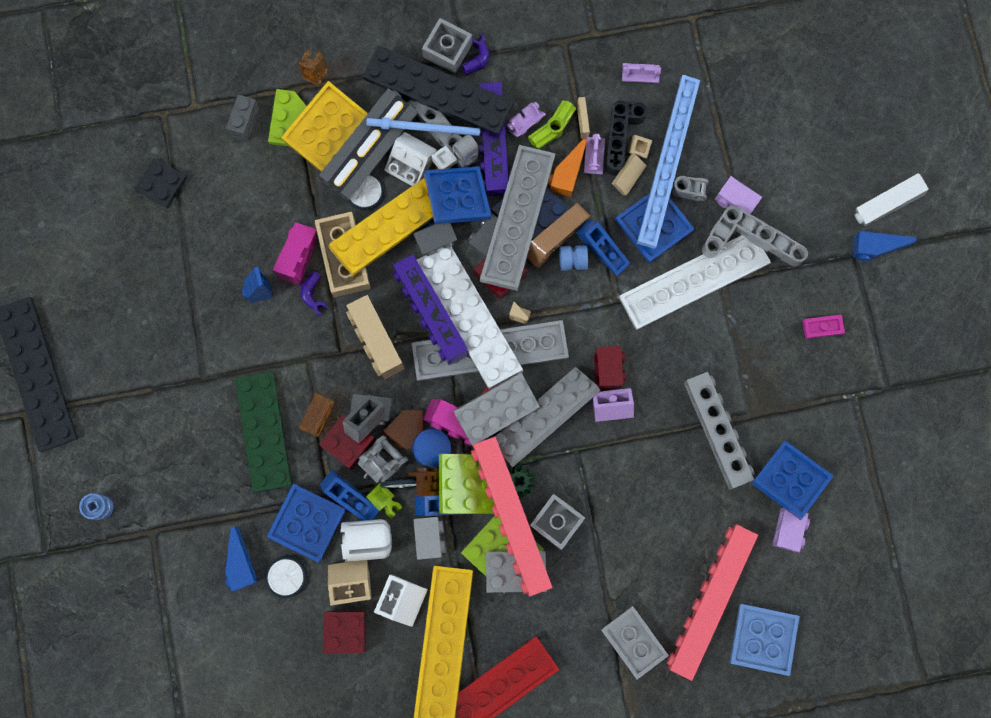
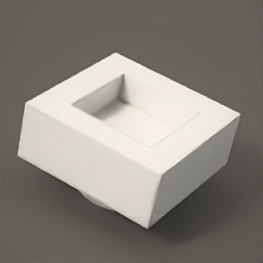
(444, 158)

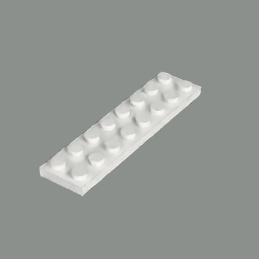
(692, 281)
(471, 317)

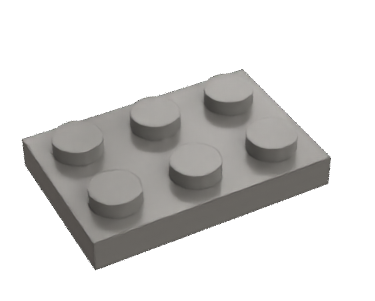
(501, 573)
(634, 642)

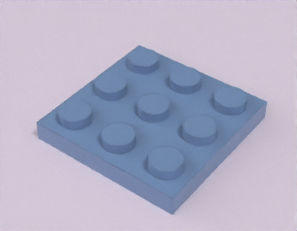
(764, 639)

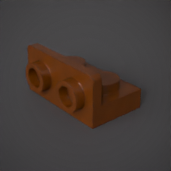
(426, 481)

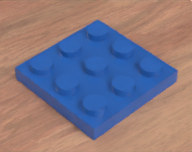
(457, 195)
(673, 229)
(792, 480)
(306, 523)

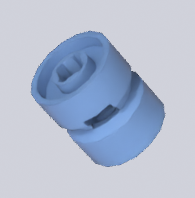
(573, 258)
(96, 506)

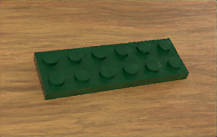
(263, 432)

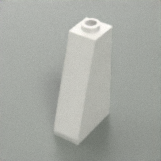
(891, 200)

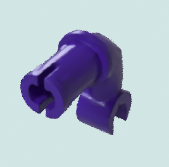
(481, 59)
(307, 290)

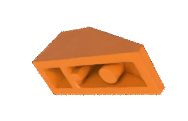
(566, 172)

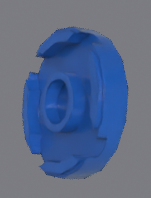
(428, 447)

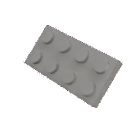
(496, 409)

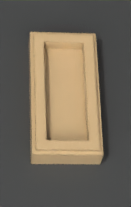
(583, 117)
(629, 174)

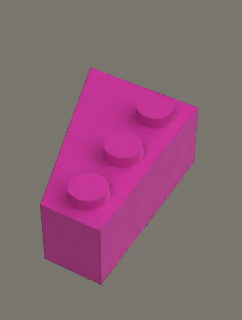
(296, 254)
(441, 417)

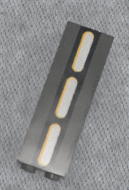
(366, 146)

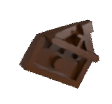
(405, 428)

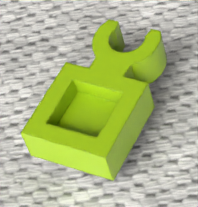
(381, 498)

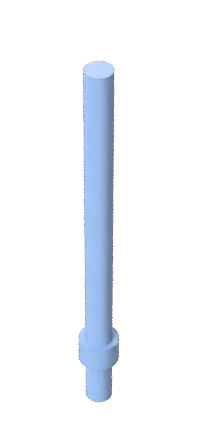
(386, 123)

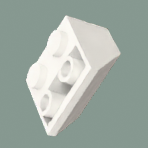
(409, 159)
(400, 600)

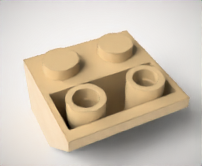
(349, 582)

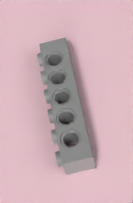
(716, 441)

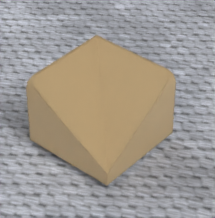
(639, 146)
(519, 314)

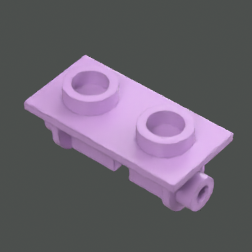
(641, 73)
(518, 125)
(594, 154)

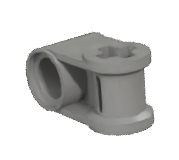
(694, 188)

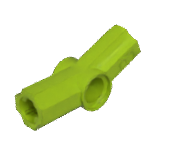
(560, 118)

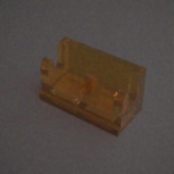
(313, 69)
(316, 415)

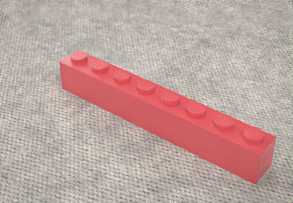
(512, 517)
(712, 602)

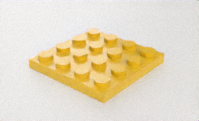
(324, 126)

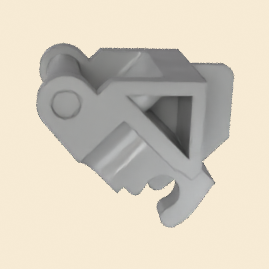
(376, 466)

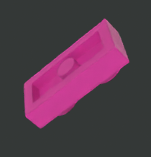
(823, 326)

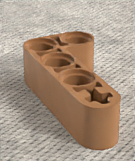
(556, 234)

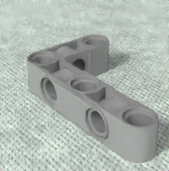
(464, 149)
(751, 227)

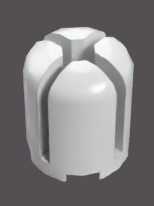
(366, 540)

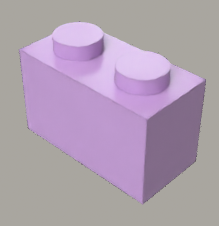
(737, 195)
(613, 405)
(790, 531)

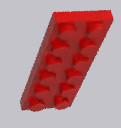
(506, 682)

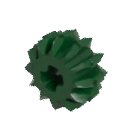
(518, 475)

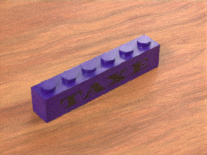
(494, 153)
(430, 309)

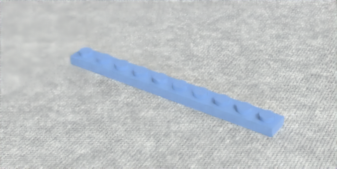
(668, 162)

